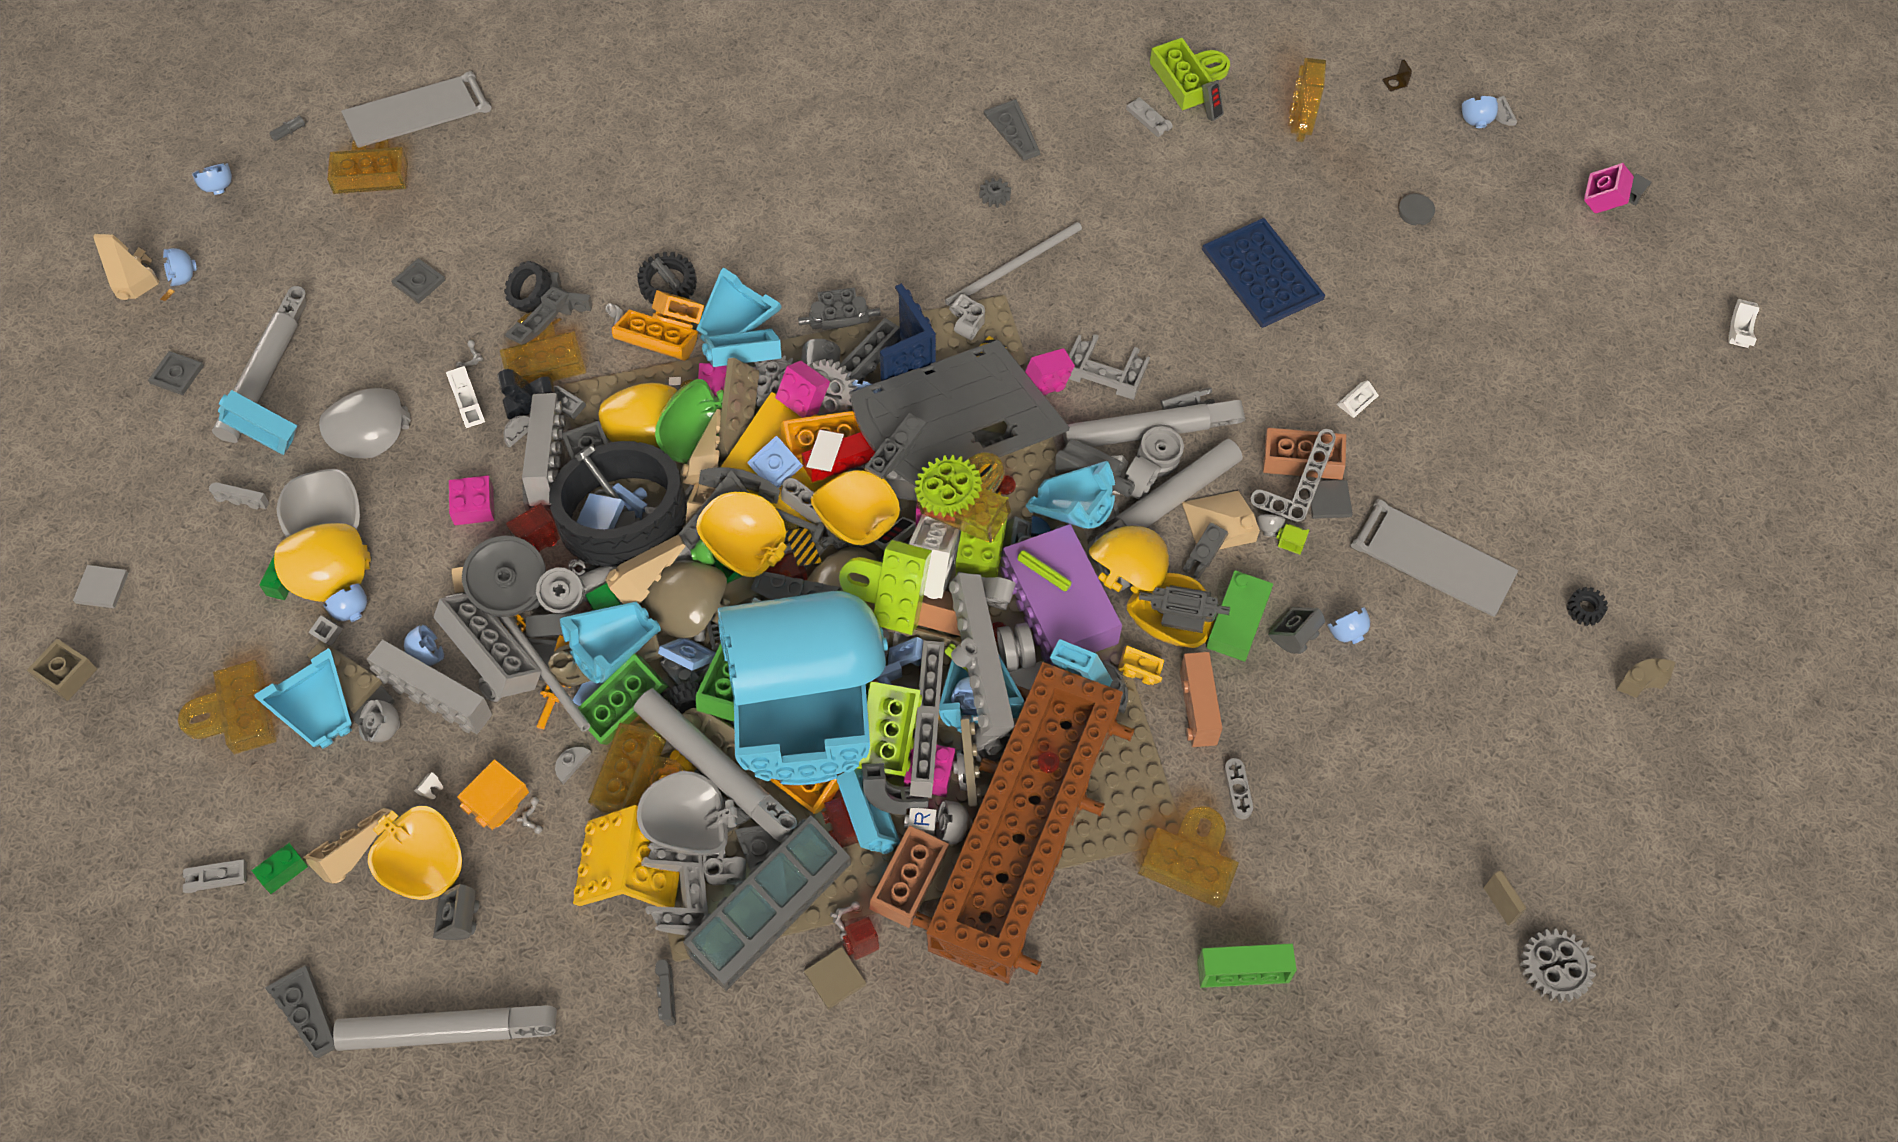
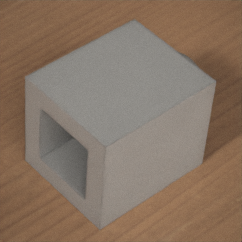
(325, 630)

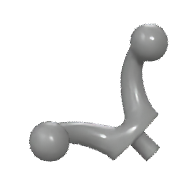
(477, 356)
(537, 828)
(840, 911)

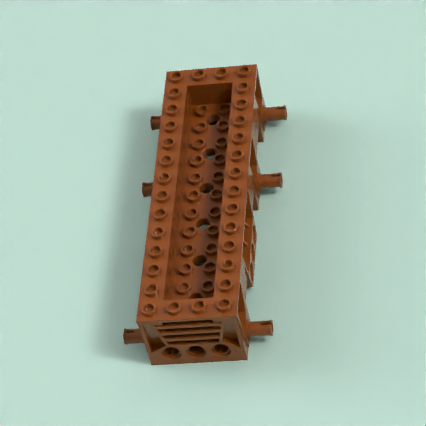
(1006, 811)

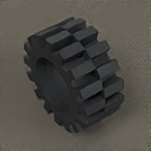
(1584, 616)
(683, 696)

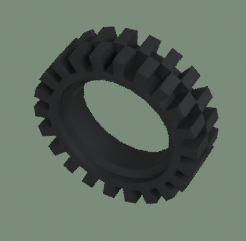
(678, 263)

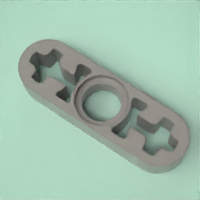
(1247, 802)

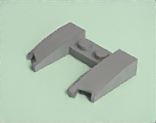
(1126, 381)
(694, 909)

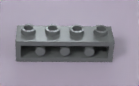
(867, 354)

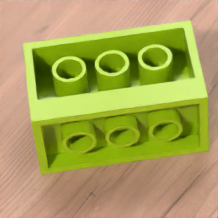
(980, 556)
(900, 721)

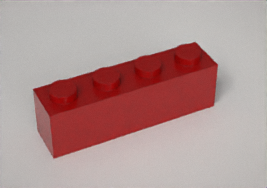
(852, 453)

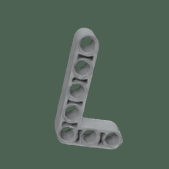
(1304, 483)
(803, 494)

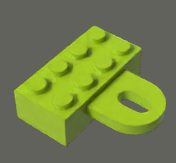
(1185, 72)
(893, 586)

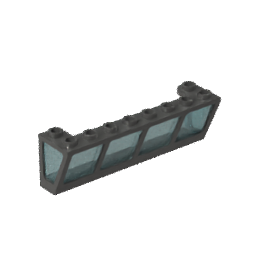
(766, 903)

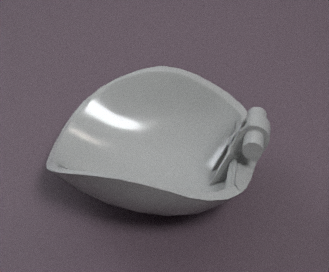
(364, 422)
(317, 500)
(686, 814)

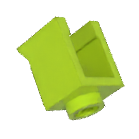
(1292, 538)

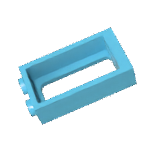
(744, 346)
(256, 422)
(1080, 662)
(872, 826)

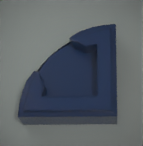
(1039, 526)

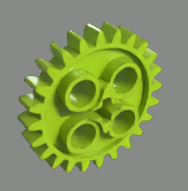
(937, 498)

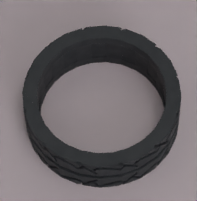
(617, 462)

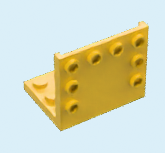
(613, 863)

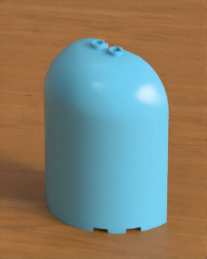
(800, 646)
(803, 736)

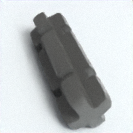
(665, 273)

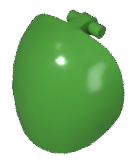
(686, 419)

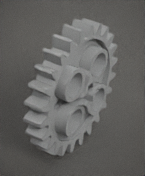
(836, 376)
(770, 380)
(1564, 985)

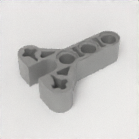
(997, 591)

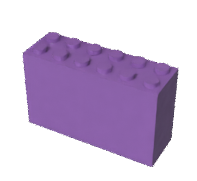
(1076, 615)

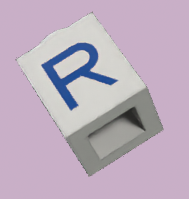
(922, 819)

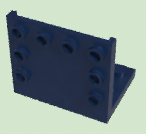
(917, 341)

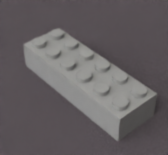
(543, 447)
(487, 646)
(429, 687)

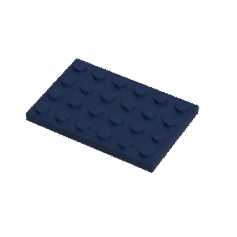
(1263, 272)

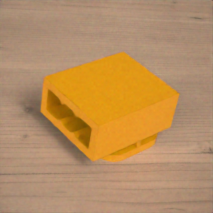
(676, 309)
(493, 795)

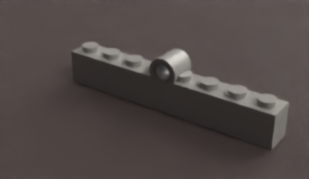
(980, 655)
(927, 720)

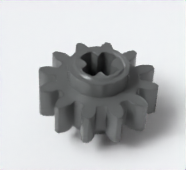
(995, 192)

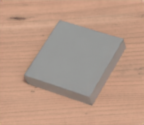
(100, 586)

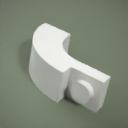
(1742, 323)
(465, 397)

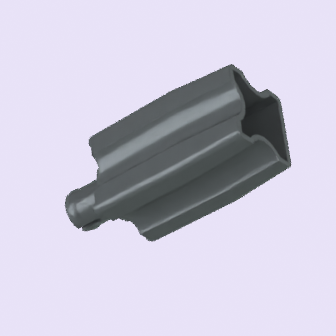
(1078, 456)

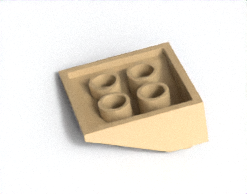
(1226, 511)

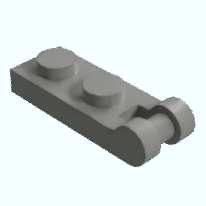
(1149, 117)
(238, 495)
(214, 875)

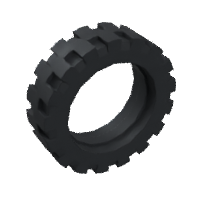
(516, 280)

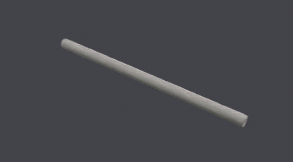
(1015, 263)
(546, 674)

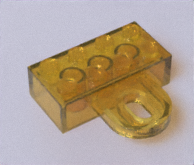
(1307, 97)
(368, 169)
(545, 356)
(989, 511)
(232, 710)
(630, 768)
(1191, 861)

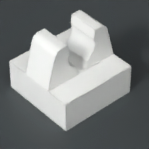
(429, 781)

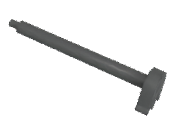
(583, 455)
(819, 530)

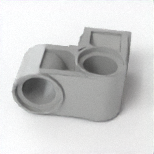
(965, 310)
(730, 871)

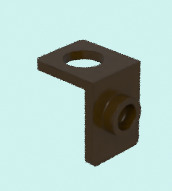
(1402, 77)

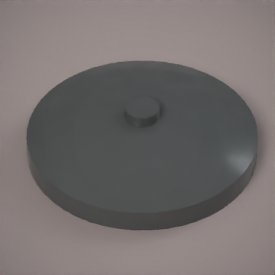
(503, 576)

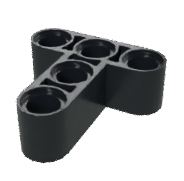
(520, 392)

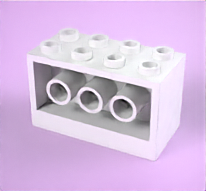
(943, 542)

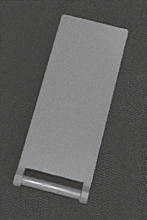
(414, 110)
(1437, 559)

